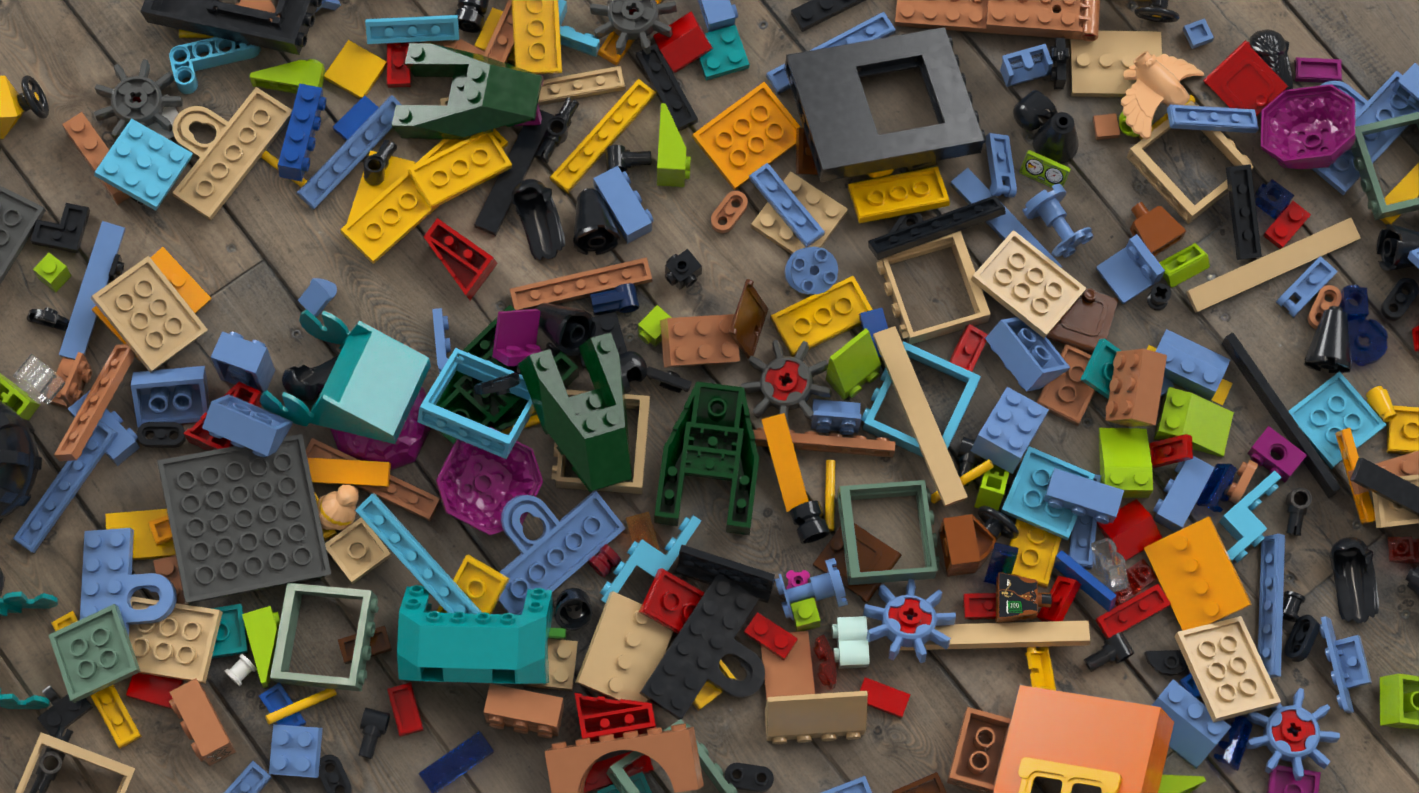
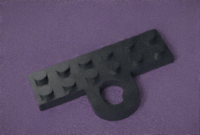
(699, 648)

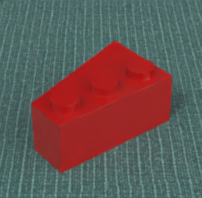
(461, 257)
(202, 438)
(607, 716)

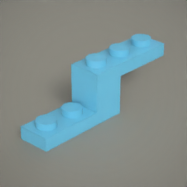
(570, 38)
(1243, 523)
(650, 558)

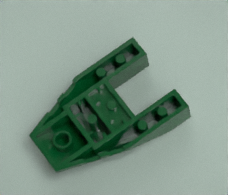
(480, 99)
(492, 409)
(586, 426)
(711, 442)

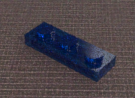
(456, 762)

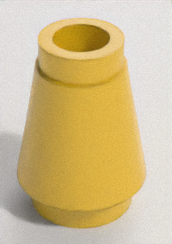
(1381, 403)

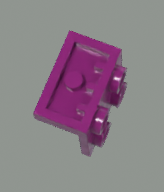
(516, 336)

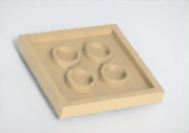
(822, 208)

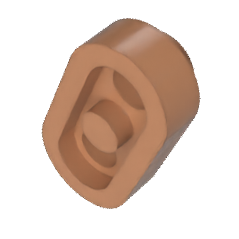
(727, 212)
(1321, 304)
(1237, 489)

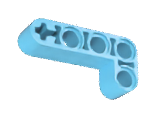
(215, 58)

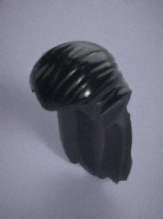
(1273, 50)
(539, 218)
(307, 382)
(1354, 580)

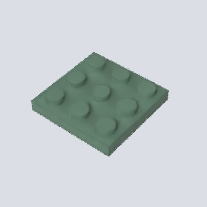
(94, 653)

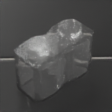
(38, 379)
(1109, 565)

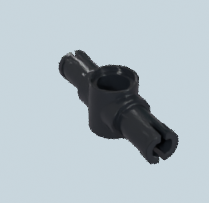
(560, 120)
(43, 775)

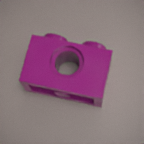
(1270, 442)

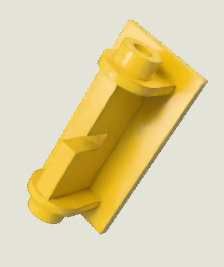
(1041, 667)

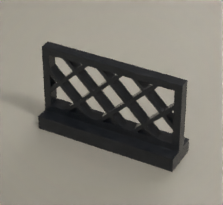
(705, 566)

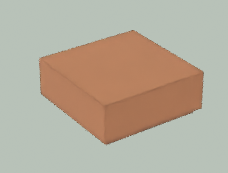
(1106, 126)

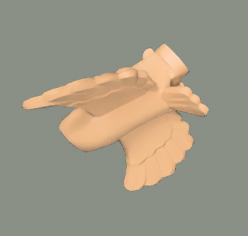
(1155, 84)

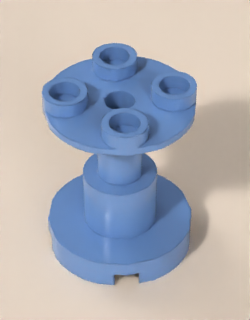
(1048, 207)
(811, 270)
(821, 587)

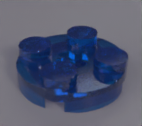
(1378, 341)

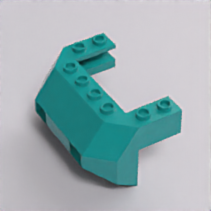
(474, 645)

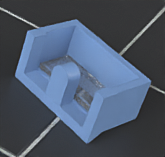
(1026, 65)

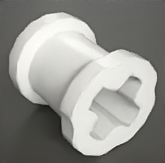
(240, 670)

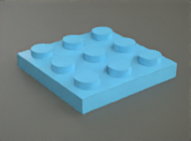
(143, 164)
(1331, 409)
(1029, 489)

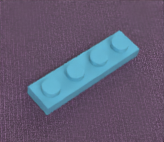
(412, 29)

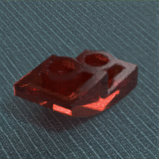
(1403, 550)
(1139, 577)
(827, 669)

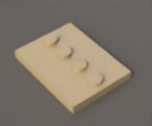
(1100, 64)
(1028, 284)
(149, 314)
(177, 645)
(623, 650)
(1227, 669)

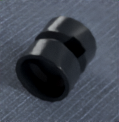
(471, 15)
(809, 520)

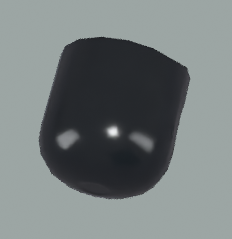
(1032, 106)
(633, 368)
(572, 597)

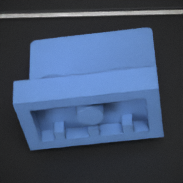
(1131, 270)
(836, 416)

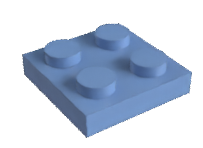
(295, 751)

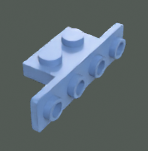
(1347, 662)

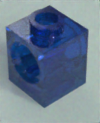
(1273, 208)
(1358, 294)

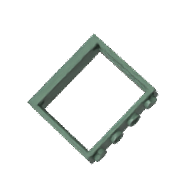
(1364, 165)
(926, 519)
(287, 631)
(713, 770)

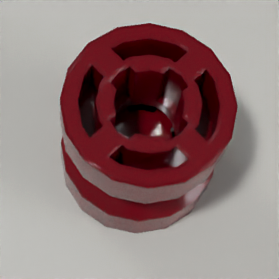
(604, 561)

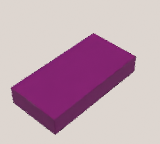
(1317, 70)

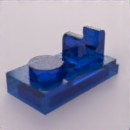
(1214, 489)
(1235, 748)

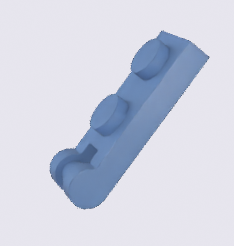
(1000, 165)
(1307, 286)
(442, 344)

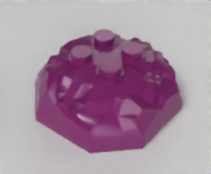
(1308, 126)
(399, 454)
(480, 484)

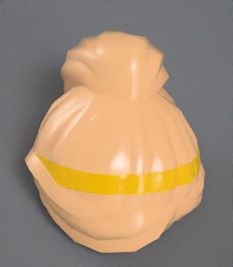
(338, 508)

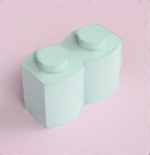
(852, 644)

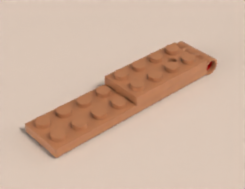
(1014, 17)

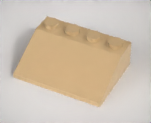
(816, 716)

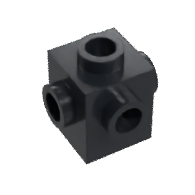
(682, 270)

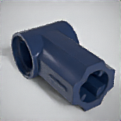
(620, 299)

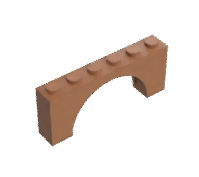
(672, 749)

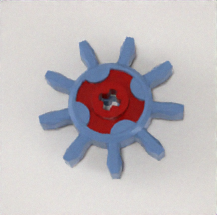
(909, 621)
(1284, 744)

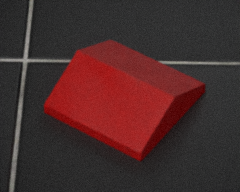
(685, 44)
(1131, 529)

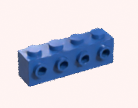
(300, 132)

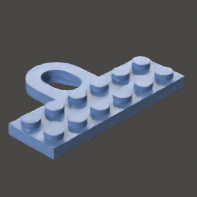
(1381, 106)
(559, 550)
(109, 579)

